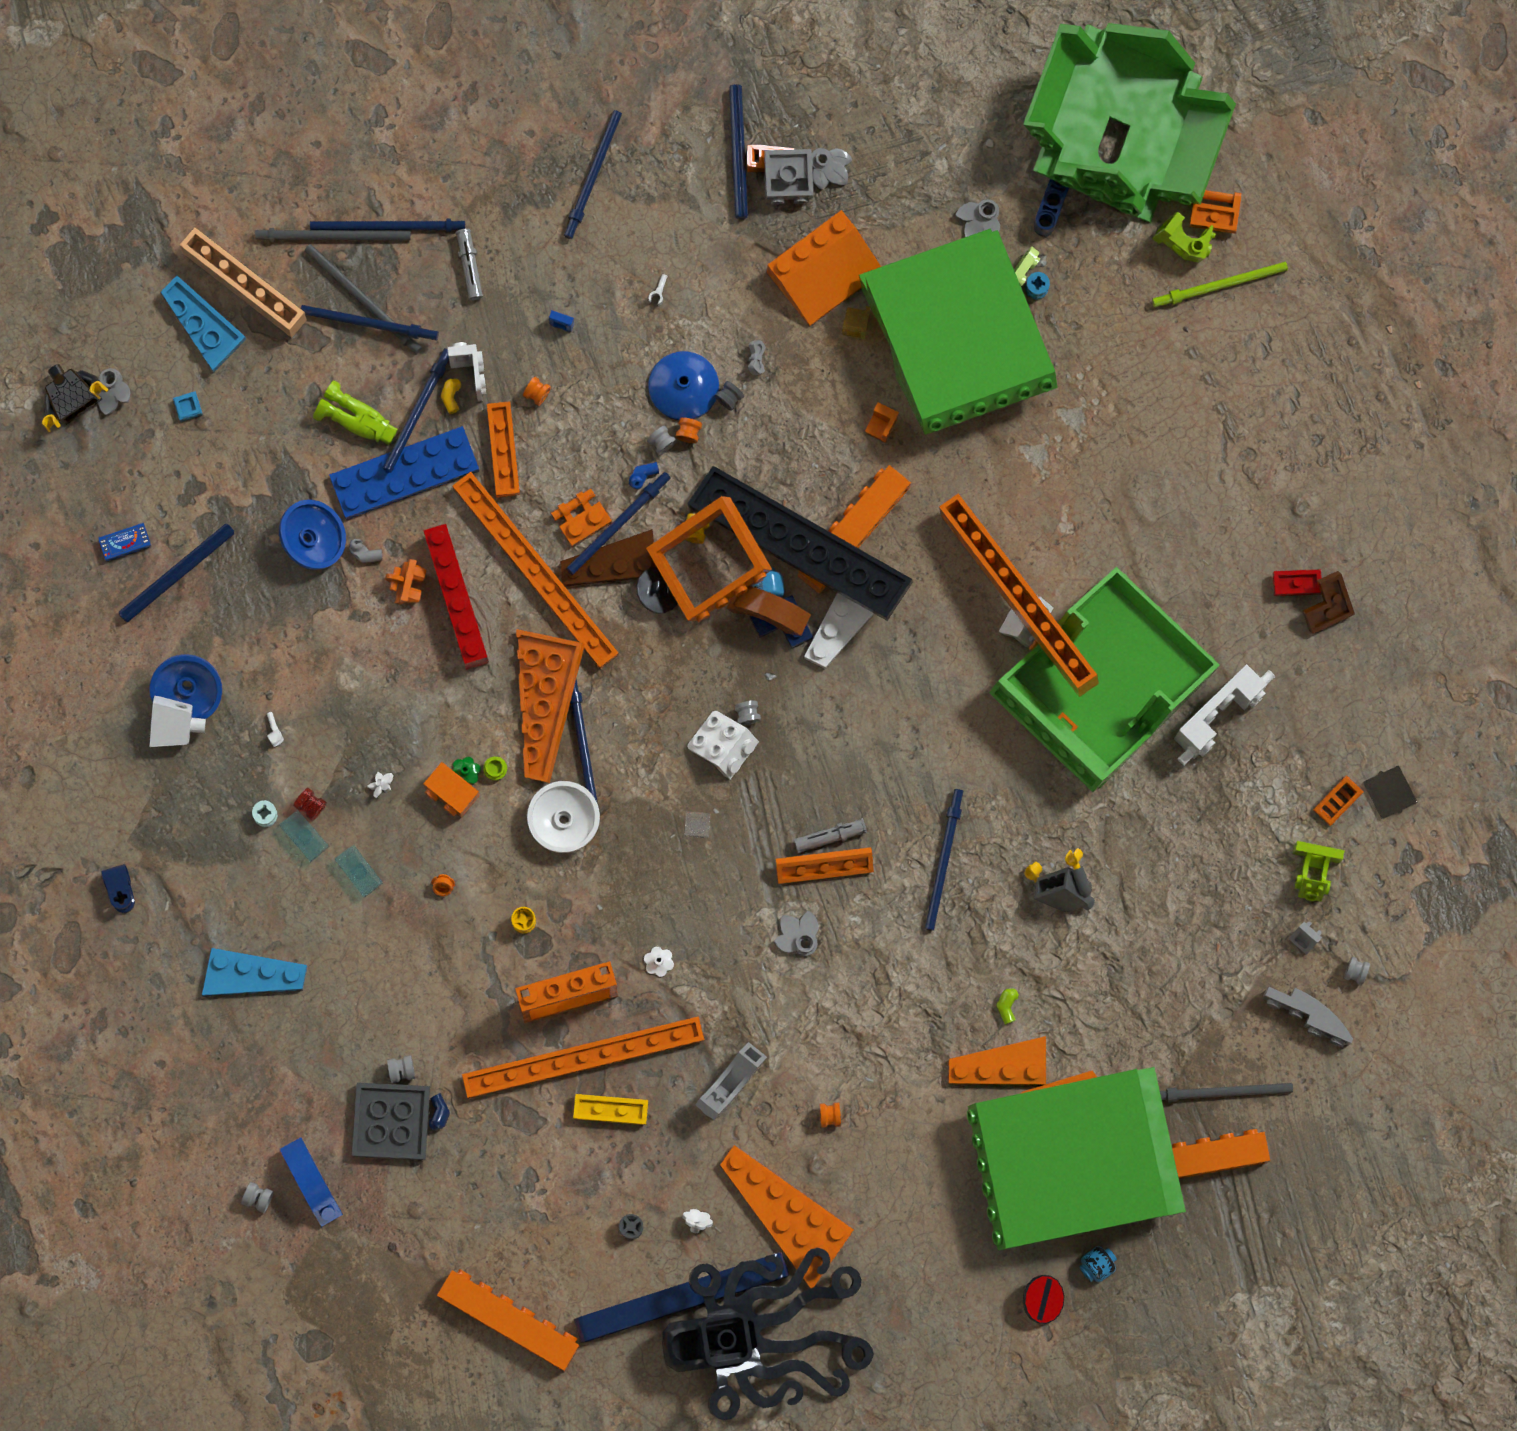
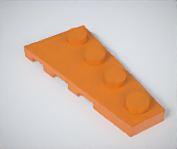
(1006, 1065)

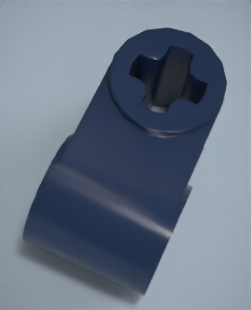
(119, 884)

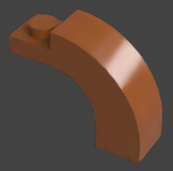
(771, 609)

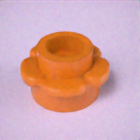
(443, 885)

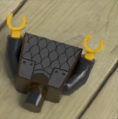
(69, 395)

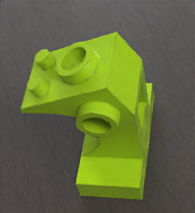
(1188, 248)
(1319, 858)

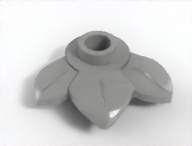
(833, 168)
(975, 218)
(117, 391)
(796, 931)

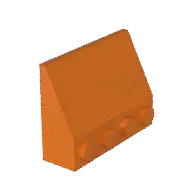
(823, 268)

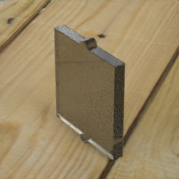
(1390, 792)

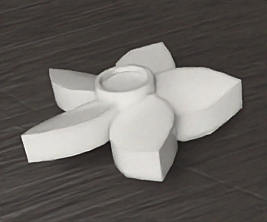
(382, 783)

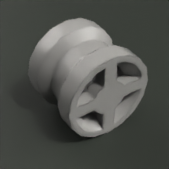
(661, 440)
(747, 712)
(1356, 971)

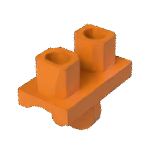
(409, 572)

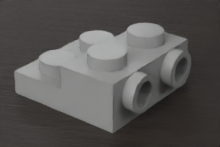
(788, 176)

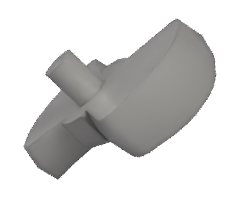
(757, 349)

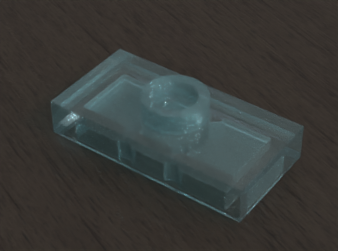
(304, 835)
(358, 871)

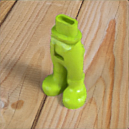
(367, 422)

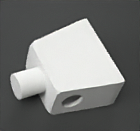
(173, 723)

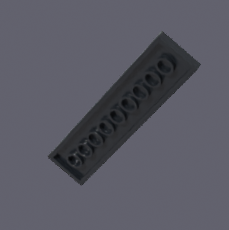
(807, 545)

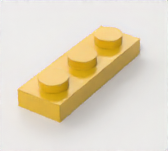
(610, 1109)

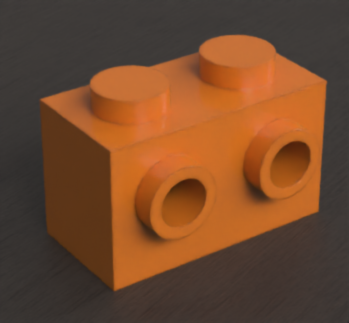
(450, 790)

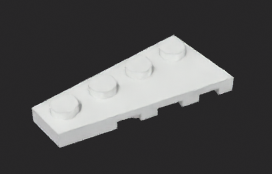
(836, 630)

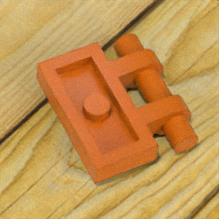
(586, 523)

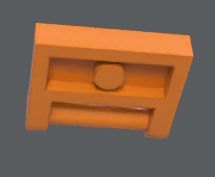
(1222, 218)

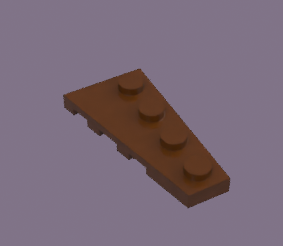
(613, 562)

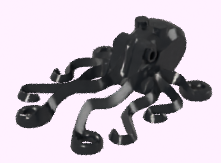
(731, 1336)

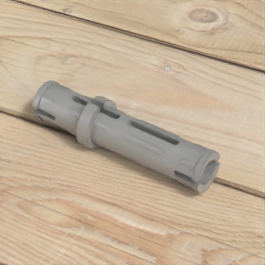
(464, 238)
(831, 835)

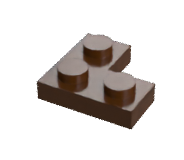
(1335, 604)

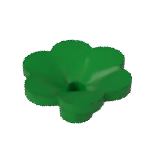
(471, 774)

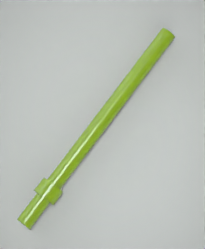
(1176, 296)

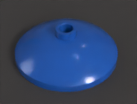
(683, 400)
(321, 528)
(203, 693)

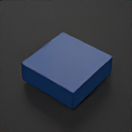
(561, 321)

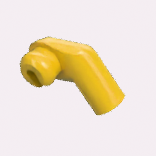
(448, 393)

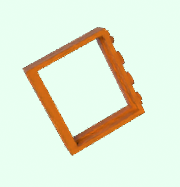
(724, 506)
(567, 992)

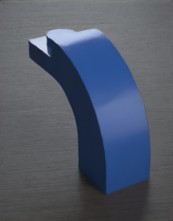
(310, 1182)

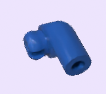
(640, 474)

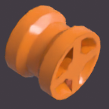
(536, 391)
(688, 430)
(830, 1115)

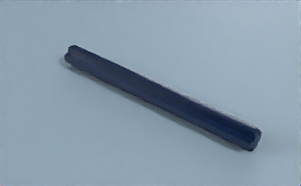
(738, 151)
(176, 572)

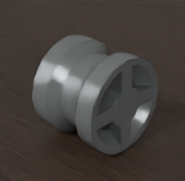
(729, 395)
(631, 1223)

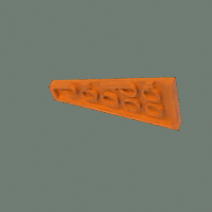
(546, 688)
(786, 1213)

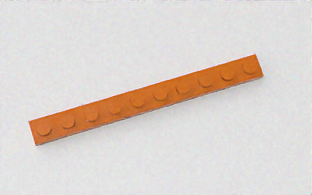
(535, 570)
(583, 1057)

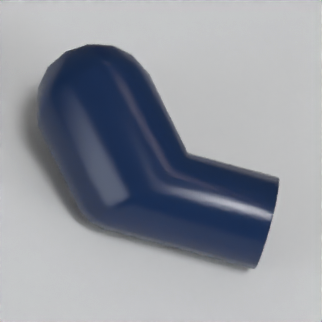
(441, 1113)

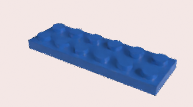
(417, 470)

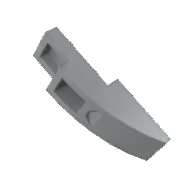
(1319, 1018)

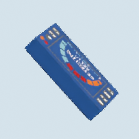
(124, 542)

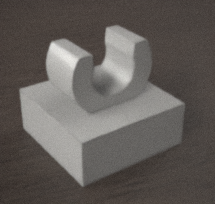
(1305, 937)

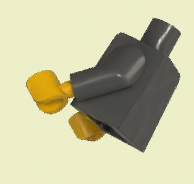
(1065, 888)

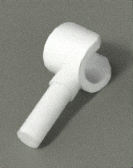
(659, 289)
(275, 737)

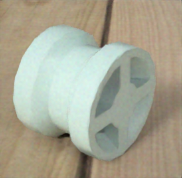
(264, 818)

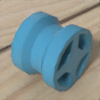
(1035, 290)

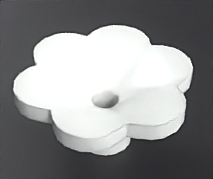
(655, 967)
(697, 1220)

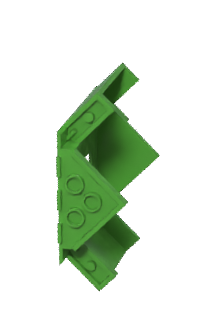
(1144, 83)

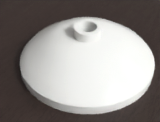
(560, 800)

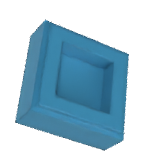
(187, 406)

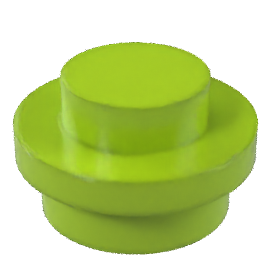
(495, 768)

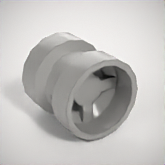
(401, 1069)
(253, 1193)

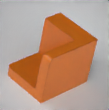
(882, 422)

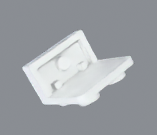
(464, 356)
(723, 743)

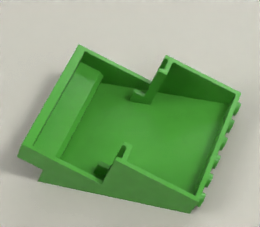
(959, 331)
(1143, 674)
(1075, 1158)

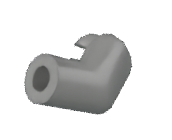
(364, 555)

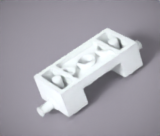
(1244, 688)

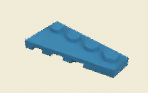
(206, 327)
(244, 973)

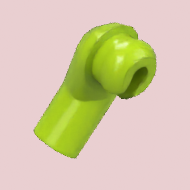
(1005, 1003)

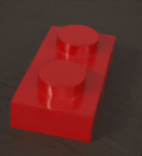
(1296, 582)

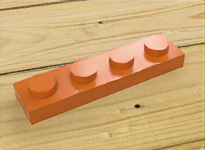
(503, 449)
(824, 865)

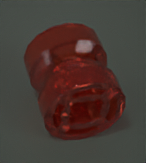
(310, 804)

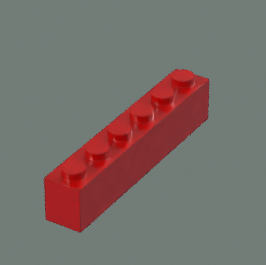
(456, 596)

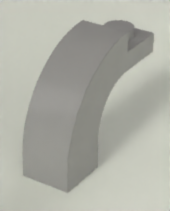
(731, 1081)

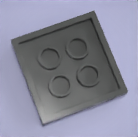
(391, 1121)

